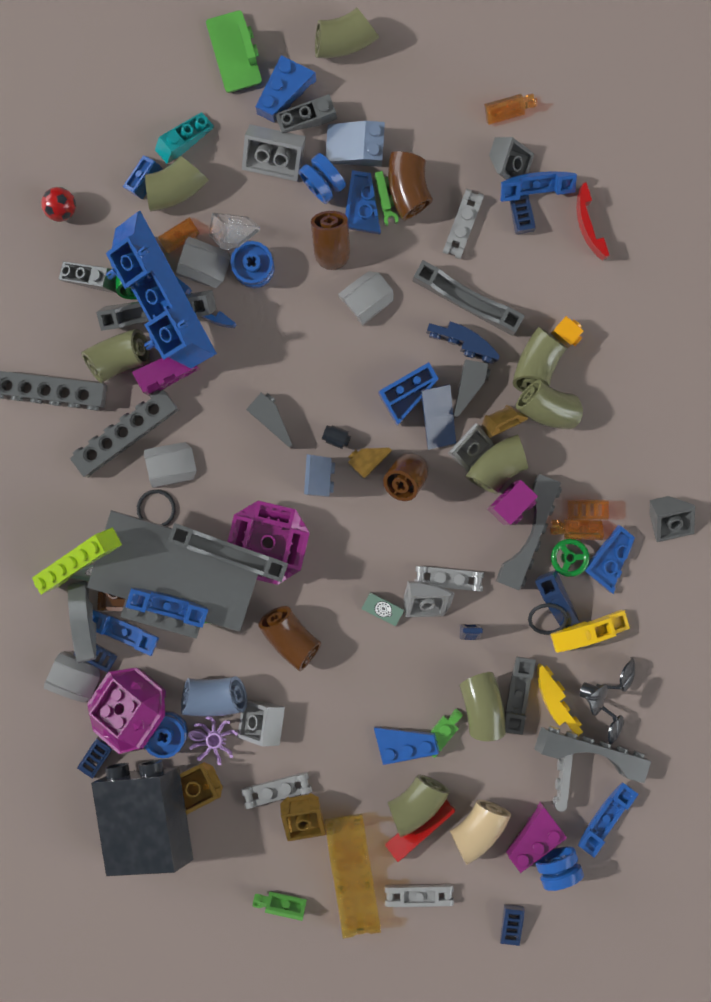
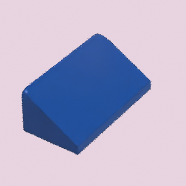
(136, 181)

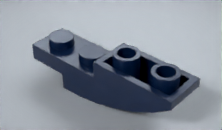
(472, 343)

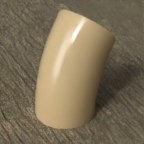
(480, 829)

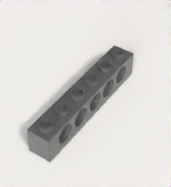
(96, 391)
(81, 455)

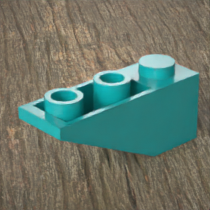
(182, 137)

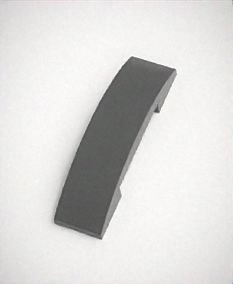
(518, 694)

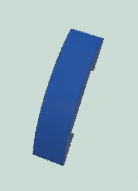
(538, 183)
(220, 319)
(167, 605)
(125, 632)
(606, 818)

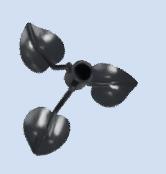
(596, 695)

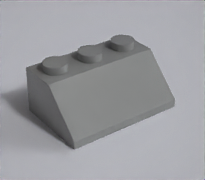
(273, 152)

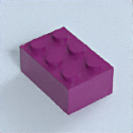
(513, 503)

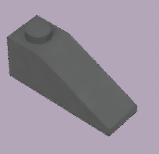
(471, 380)
(268, 414)

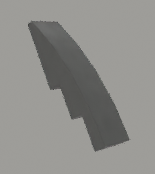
(81, 622)

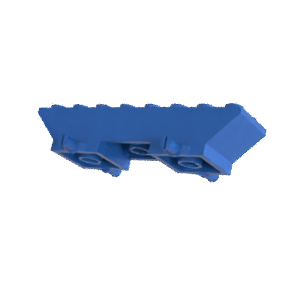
(144, 268)

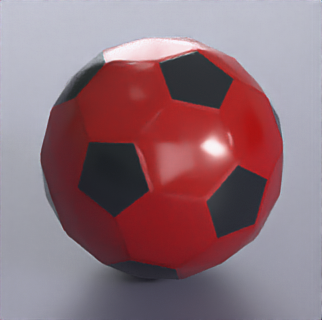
(58, 204)

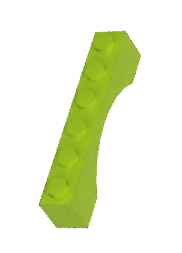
(75, 560)

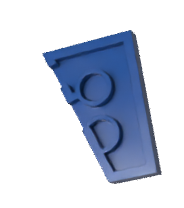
(361, 204)
(608, 561)
(402, 745)

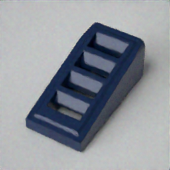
(519, 229)
(470, 632)
(110, 662)
(102, 744)
(513, 910)

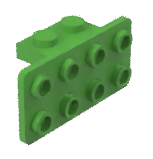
(234, 51)

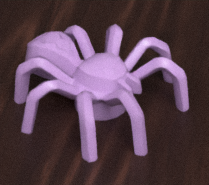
(213, 738)

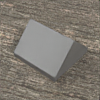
(471, 447)

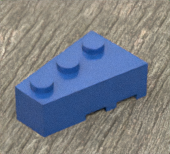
(284, 87)
(406, 392)

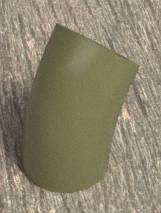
(343, 35)
(173, 184)
(117, 355)
(538, 359)
(550, 406)
(498, 465)
(484, 707)
(417, 804)

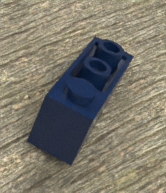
(554, 592)

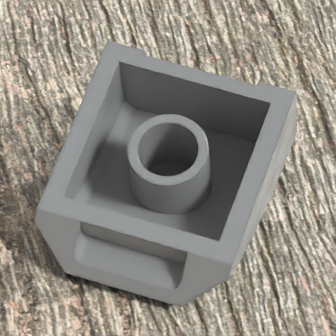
(203, 263)
(367, 296)
(170, 464)
(426, 600)
(72, 678)

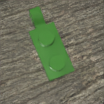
(385, 199)
(446, 729)
(281, 905)

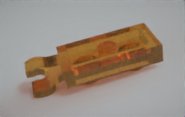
(508, 108)
(578, 529)

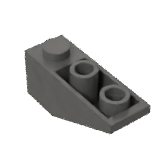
(307, 115)
(87, 276)

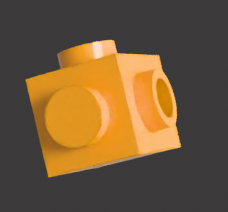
(568, 332)

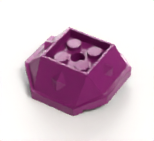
(274, 521)
(142, 713)

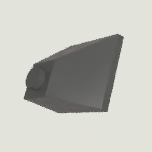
(510, 157)
(671, 518)

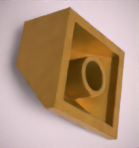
(367, 459)

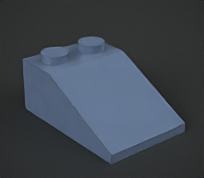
(355, 143)
(318, 476)

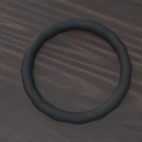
(154, 492)
(544, 606)

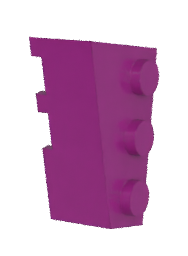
(161, 374)
(535, 839)

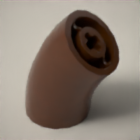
(408, 183)
(330, 239)
(406, 477)
(289, 637)

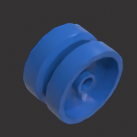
(322, 178)
(251, 253)
(177, 735)
(559, 869)

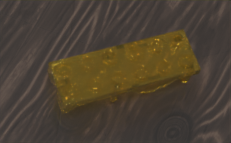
(352, 875)

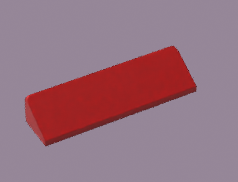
(402, 846)

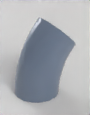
(213, 697)

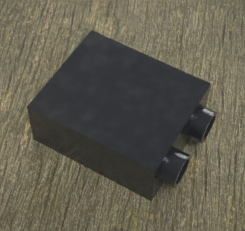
(142, 819)

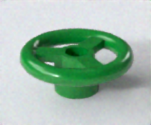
(564, 570)

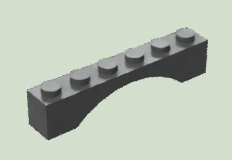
(476, 304)
(131, 313)
(227, 552)
(513, 570)
(558, 745)

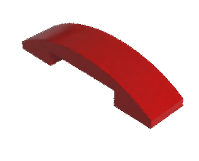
(599, 245)

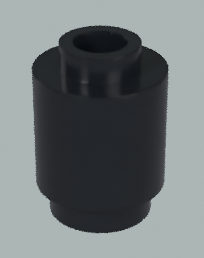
(336, 436)

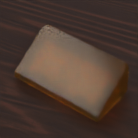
(178, 235)

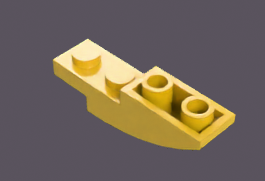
(590, 632)
(552, 695)

